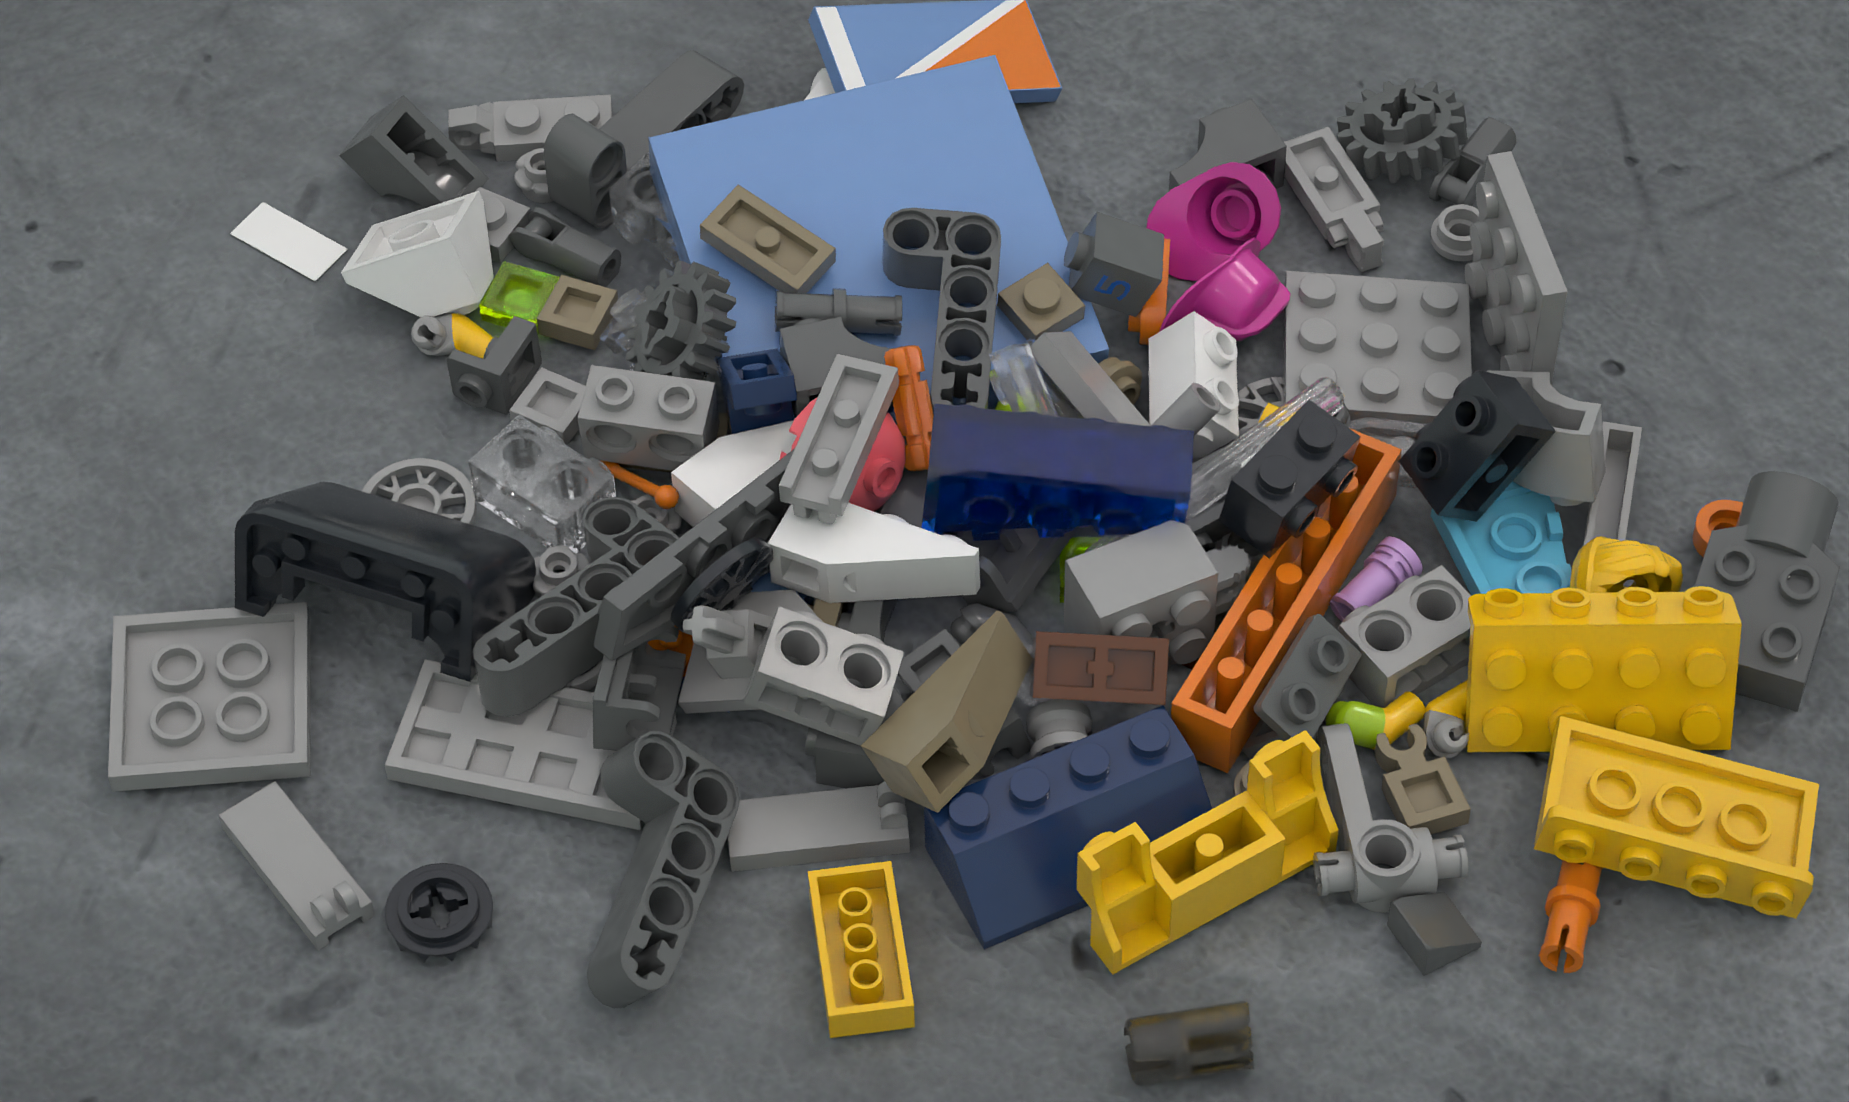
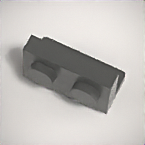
(1303, 684)

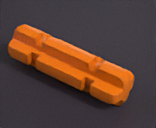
(912, 404)

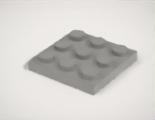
(1514, 272)
(1382, 340)
(210, 697)

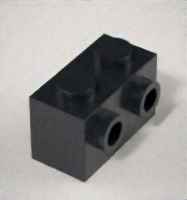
(1476, 445)
(1290, 479)

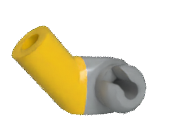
(448, 332)
(1446, 722)

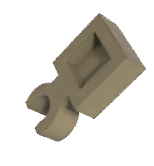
(1418, 789)

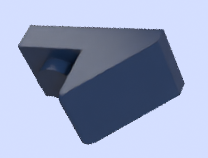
(756, 389)

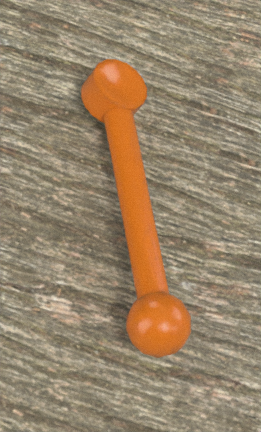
(665, 495)

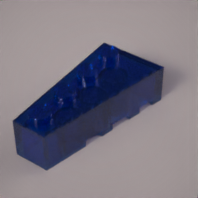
(1052, 474)

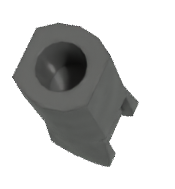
(1487, 139)
(568, 248)

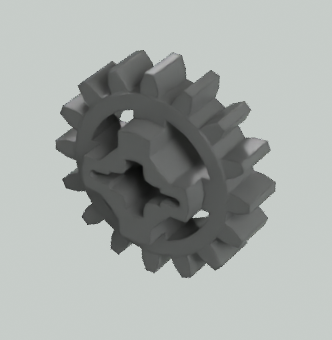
(1403, 130)
(682, 323)

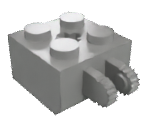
(1154, 588)

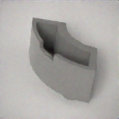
(1574, 458)

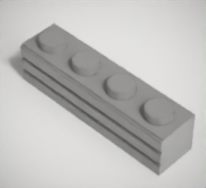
(1611, 509)

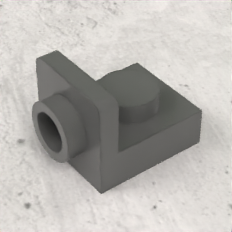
(502, 373)

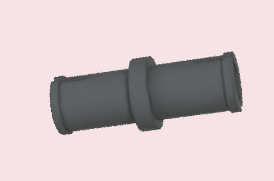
(858, 312)

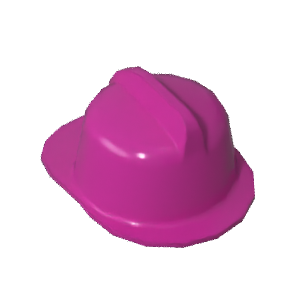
(1215, 216)
(1236, 295)

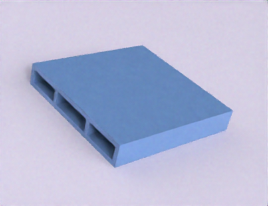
(851, 163)

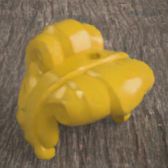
(1608, 563)

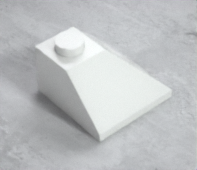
(427, 259)

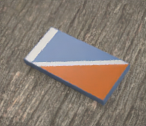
(904, 39)

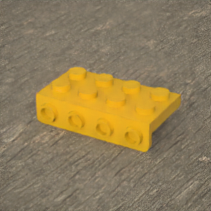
(1608, 659)
(1678, 818)

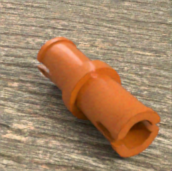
(1571, 911)

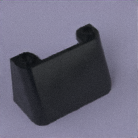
(438, 568)

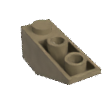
(952, 718)

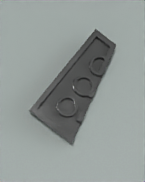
(645, 600)

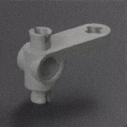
(1365, 842)

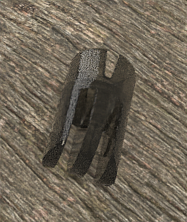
(1189, 1043)

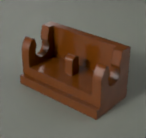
(1099, 668)

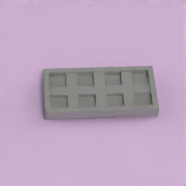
(519, 760)

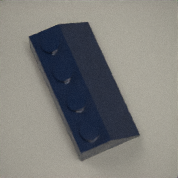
(1017, 835)

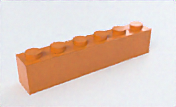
(1297, 582)

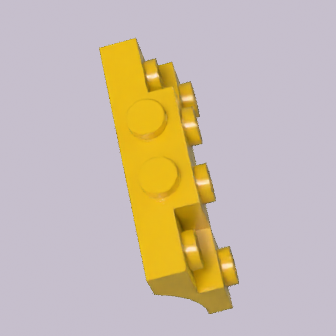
(1167, 887)

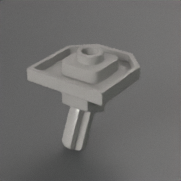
(728, 649)

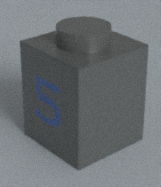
(1115, 263)

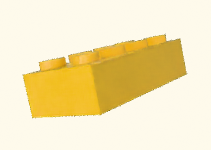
(861, 949)

